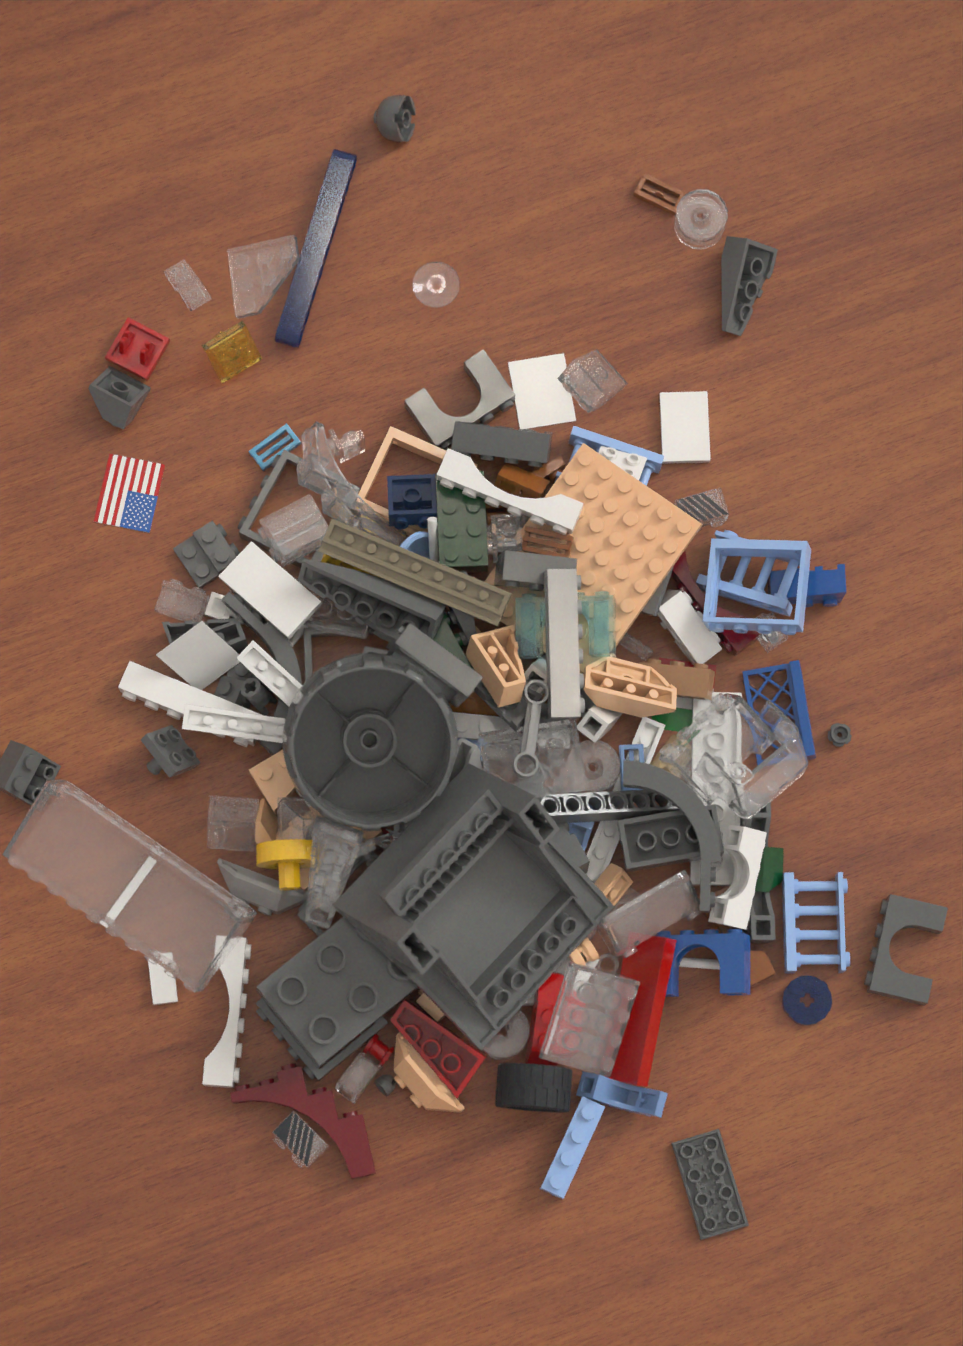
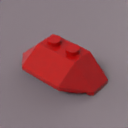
(542, 1011)

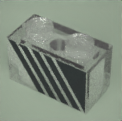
(705, 507)
(299, 1140)

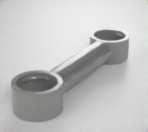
(530, 729)

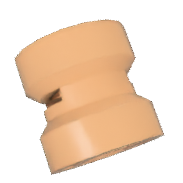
(587, 950)

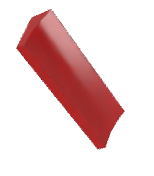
(652, 968)

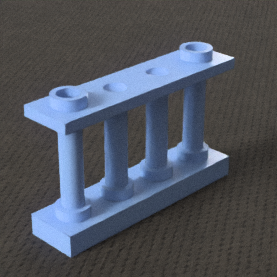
(595, 441)
(756, 595)
(793, 935)

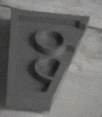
(512, 714)

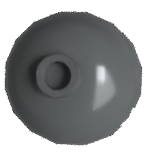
(394, 118)

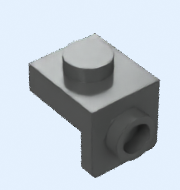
(230, 690)

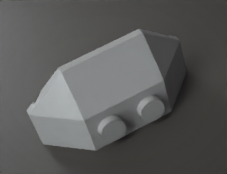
(259, 889)

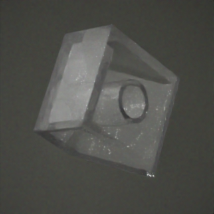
(591, 380)

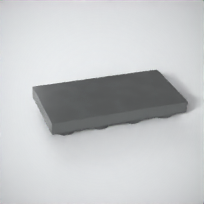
(709, 1184)

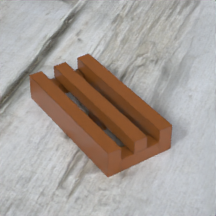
(654, 201)
(526, 538)

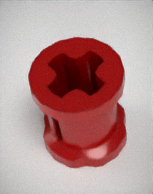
(379, 1050)

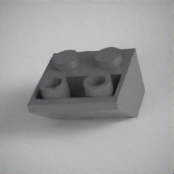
(25, 772)

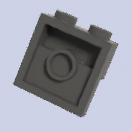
(206, 553)

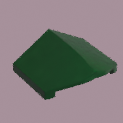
(770, 869)

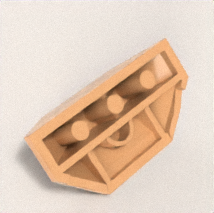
(628, 688)
(421, 1080)

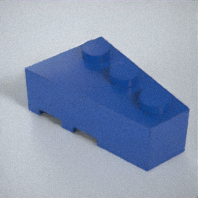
(823, 585)

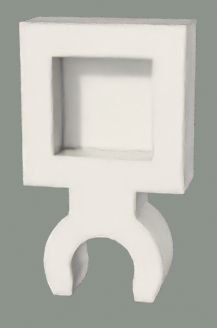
(217, 609)

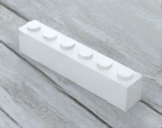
(172, 695)

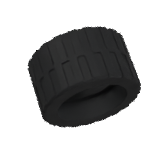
(533, 1087)

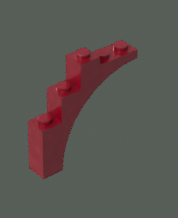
(291, 1092)

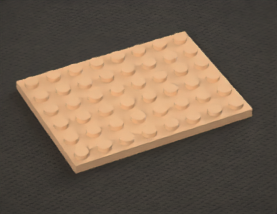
(621, 540)

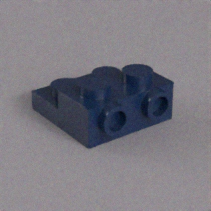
(411, 500)

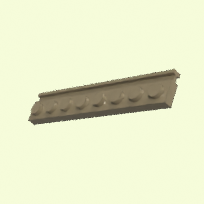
(415, 572)

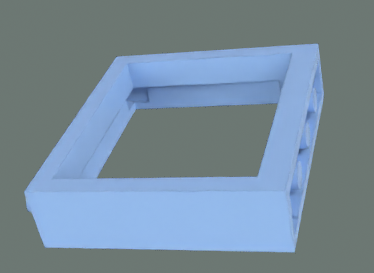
(755, 548)

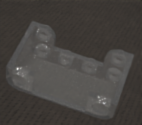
(726, 731)

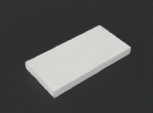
(270, 590)

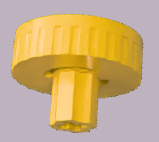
(288, 857)

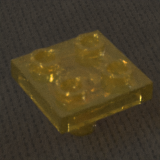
(231, 352)

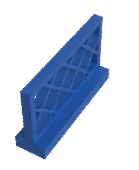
(798, 700)

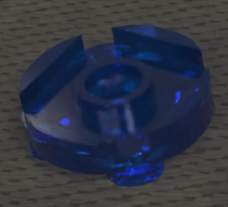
(818, 991)

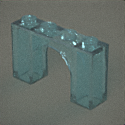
(597, 609)

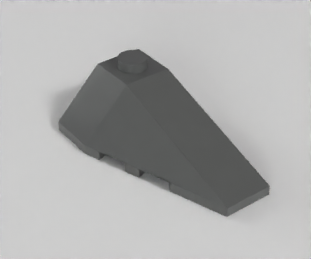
(743, 273)

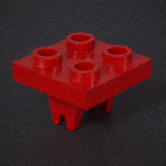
(137, 349)

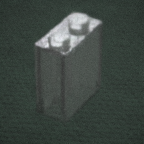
(294, 530)

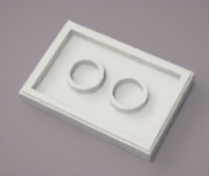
(684, 427)

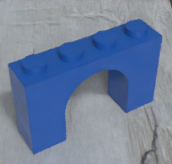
(731, 950)

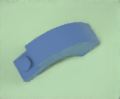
(621, 1095)

